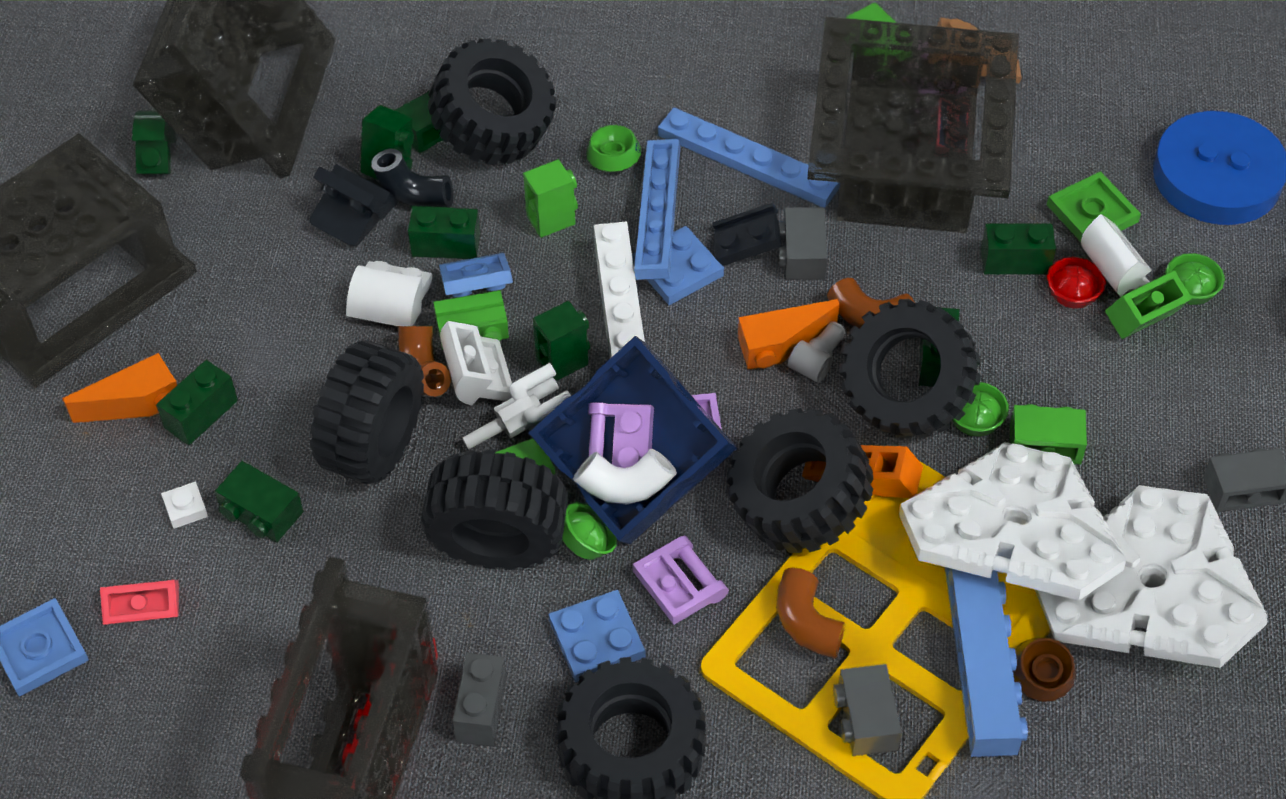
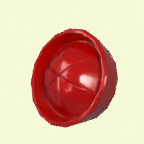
(1075, 282)

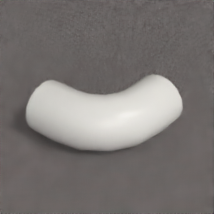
(625, 484)

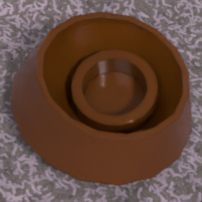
(1044, 669)

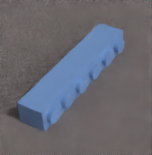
(986, 664)

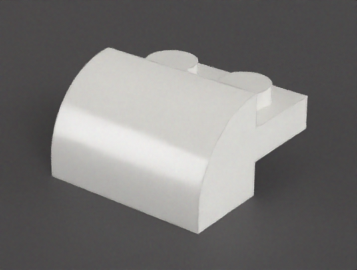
(1114, 256)
(387, 293)
(475, 364)

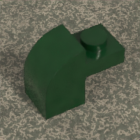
(152, 143)

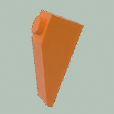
(772, 335)
(123, 394)
(894, 470)

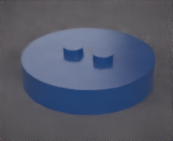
(1220, 167)

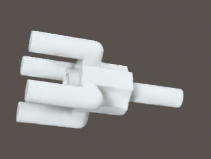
(523, 409)

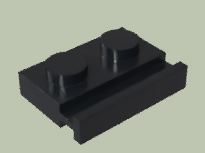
(746, 234)

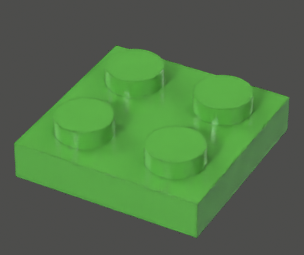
(1087, 199)

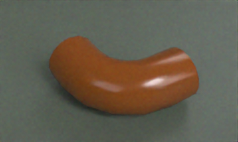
(855, 302)
(419, 343)
(800, 617)

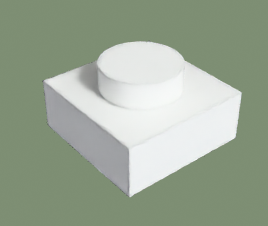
(184, 505)

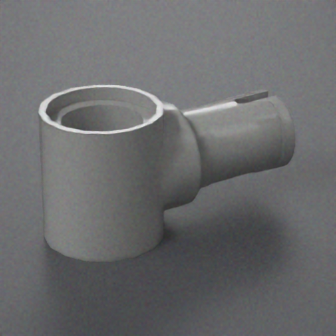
(816, 357)

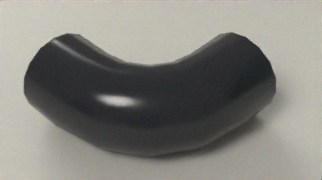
(409, 186)

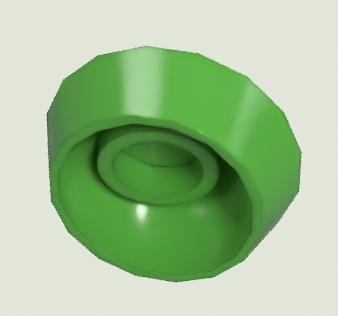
(613, 148)
(1199, 275)
(985, 413)
(586, 532)

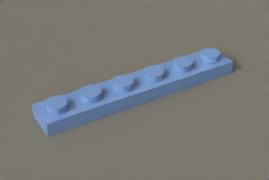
(746, 156)
(657, 210)

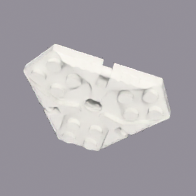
(1019, 517)
(1174, 584)

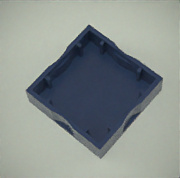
(680, 434)

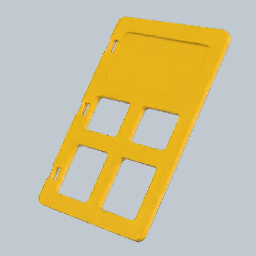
(884, 552)

